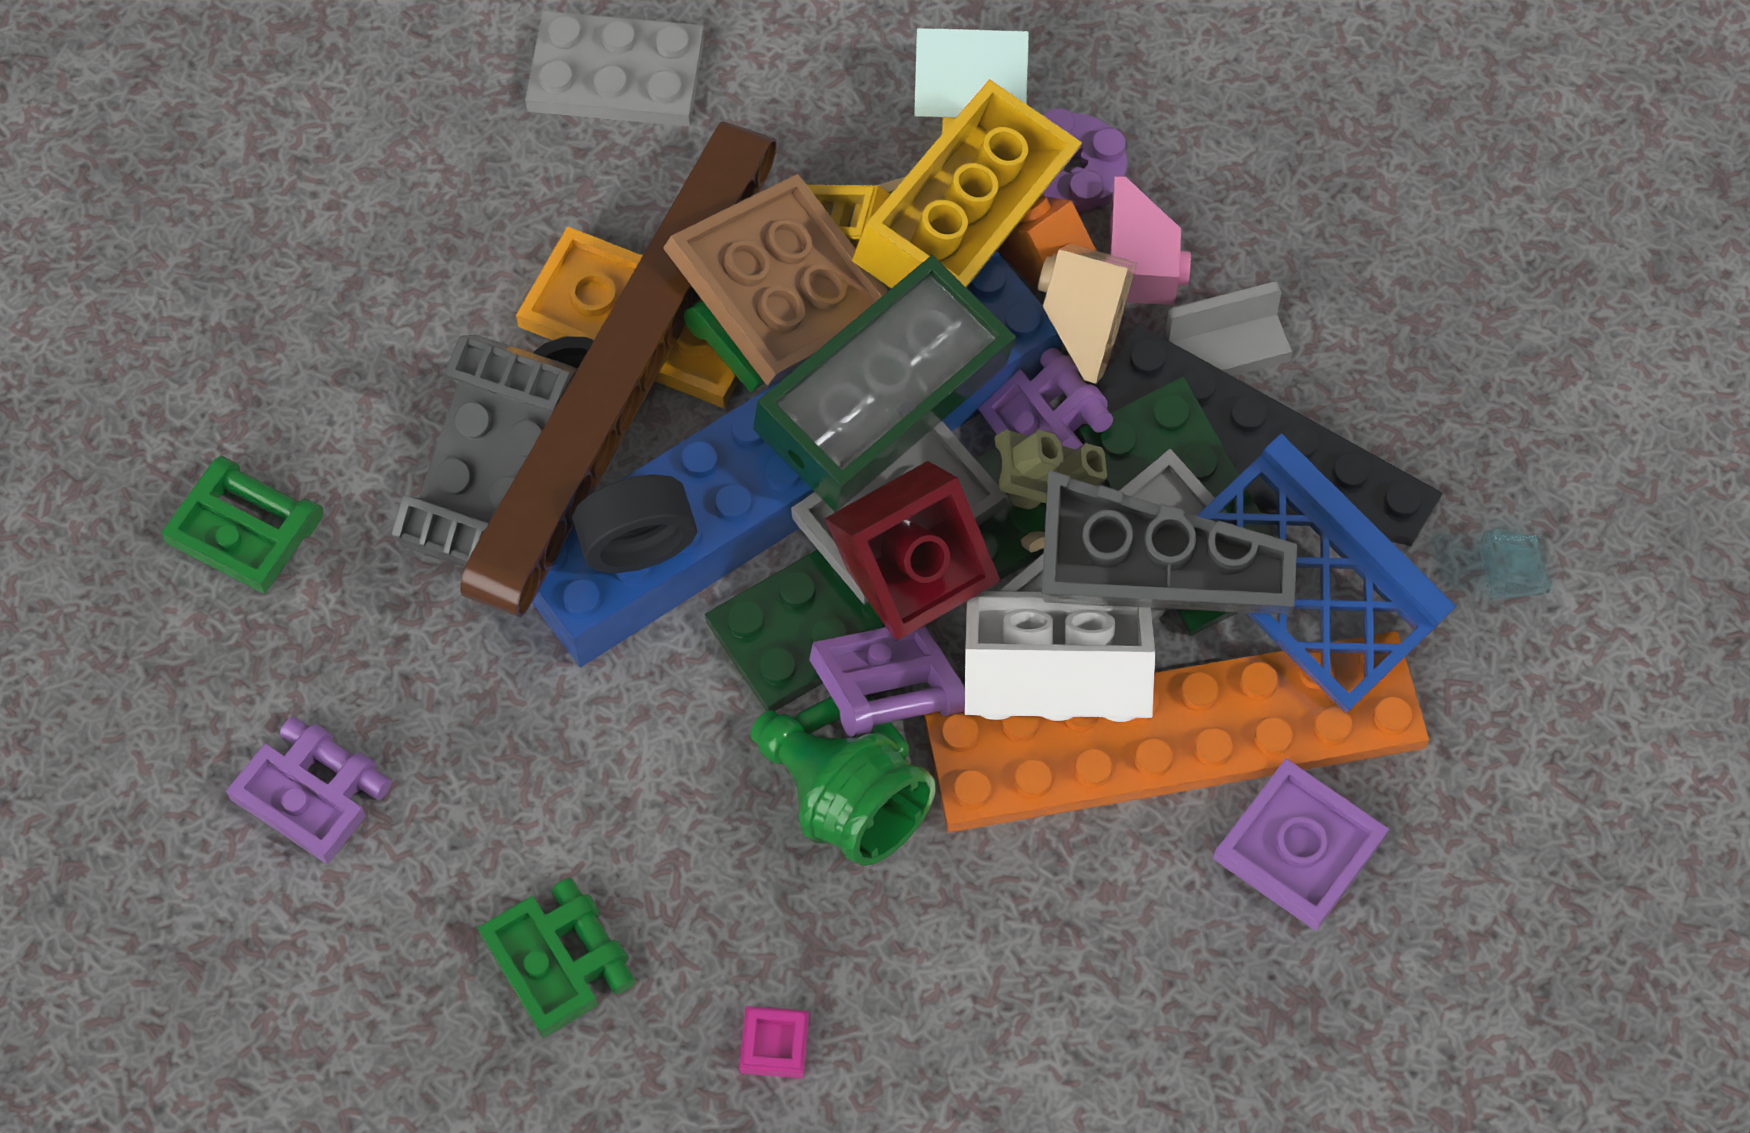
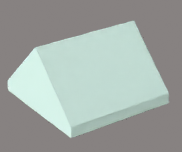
(958, 64)

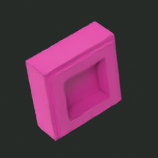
(774, 1042)

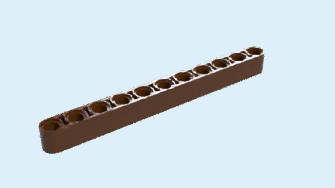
(607, 386)

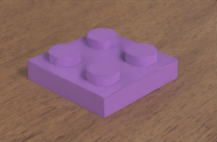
(1300, 844)

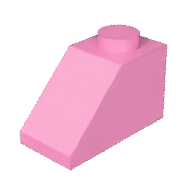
(1152, 240)

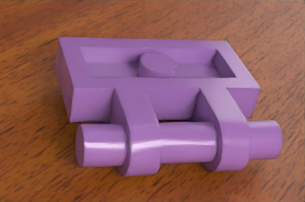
(1025, 403)
(300, 804)

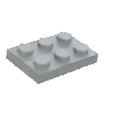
(615, 68)
(937, 447)

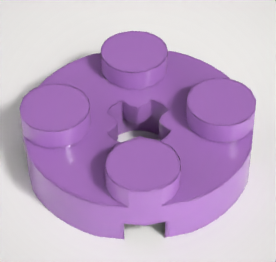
(1100, 152)

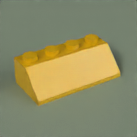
(967, 190)

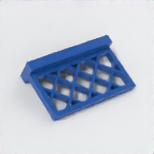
(1360, 549)

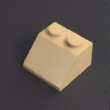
(1086, 303)

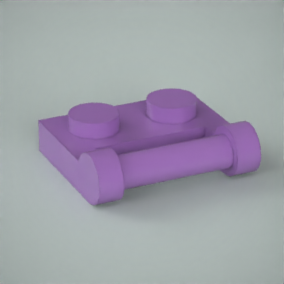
(877, 663)

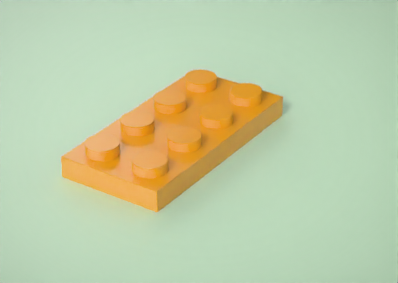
(578, 295)

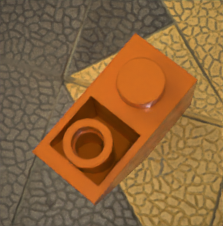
(1041, 232)

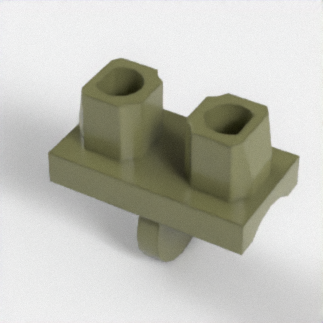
(1030, 457)

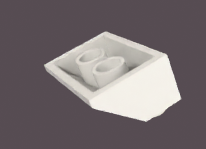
(1057, 658)

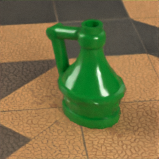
(849, 788)

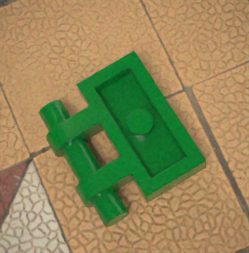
(540, 967)

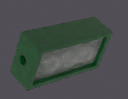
(883, 382)

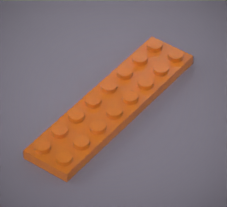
(1205, 731)

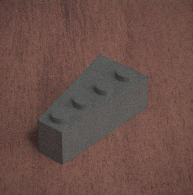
(1157, 556)

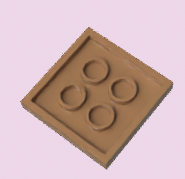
(775, 275)

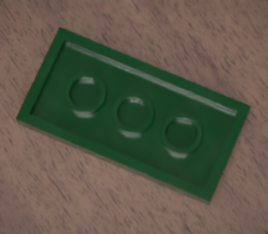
(1176, 422)

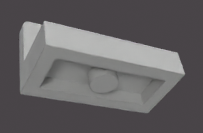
(1232, 329)

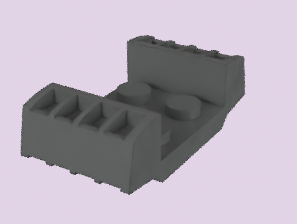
(486, 437)

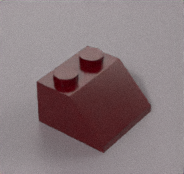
(914, 548)

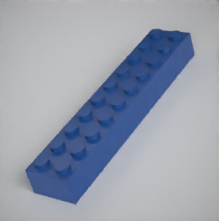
(743, 497)

